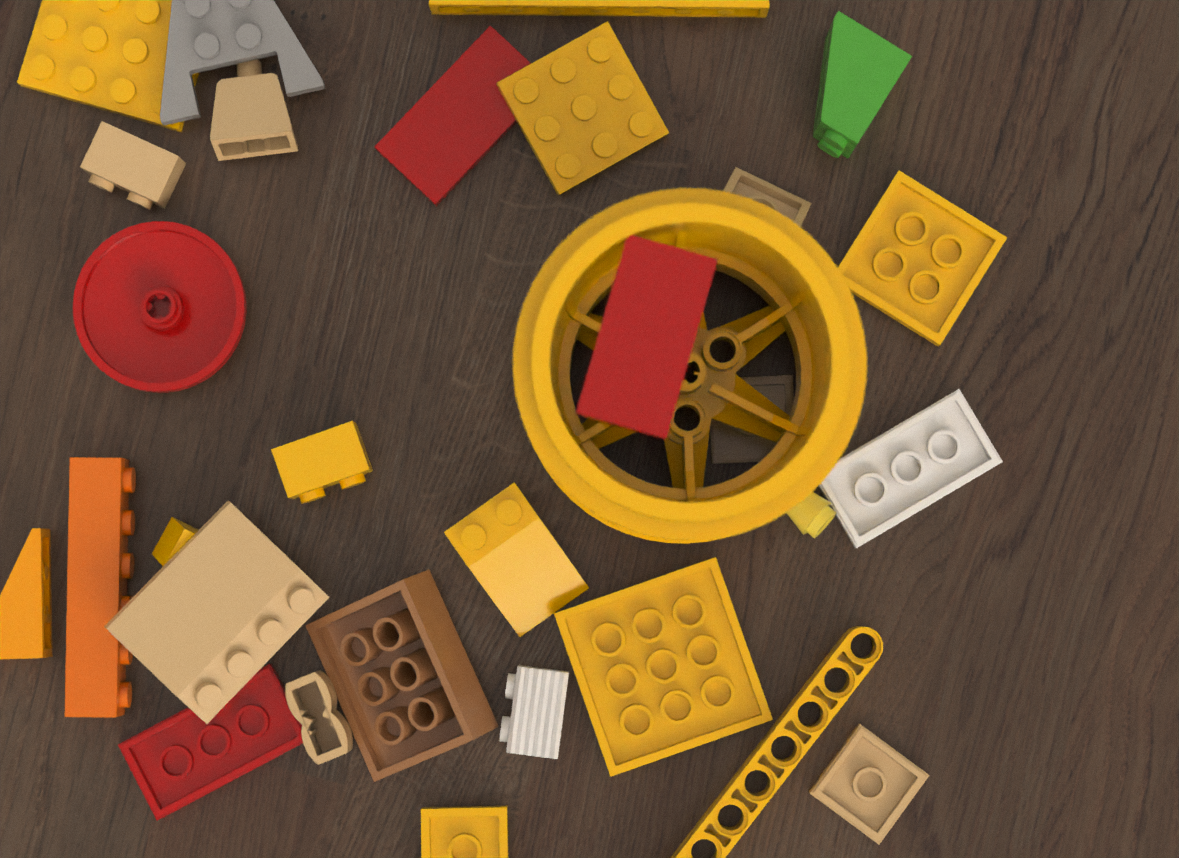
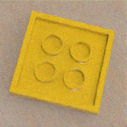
(582, 108)
(919, 258)

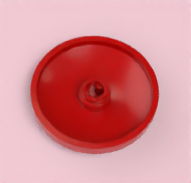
(159, 307)

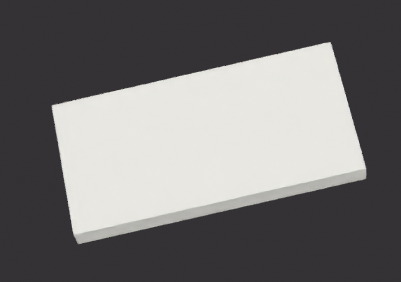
(908, 468)

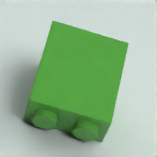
(853, 83)

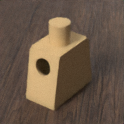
(251, 115)

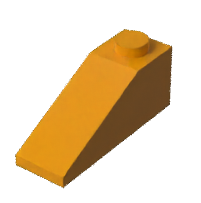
(28, 602)

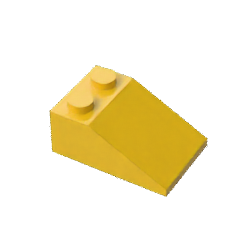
(516, 559)

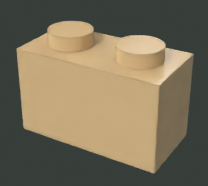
(133, 166)

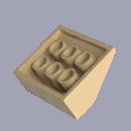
(216, 612)

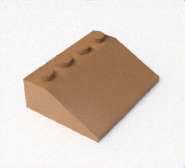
(402, 675)

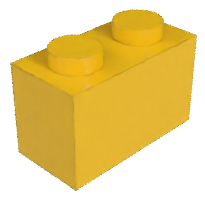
(322, 461)

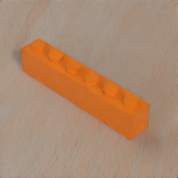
(98, 585)

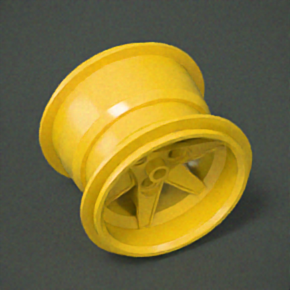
(803, 298)

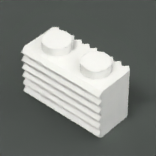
(536, 711)

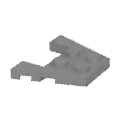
(224, 34)

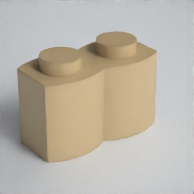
(324, 728)

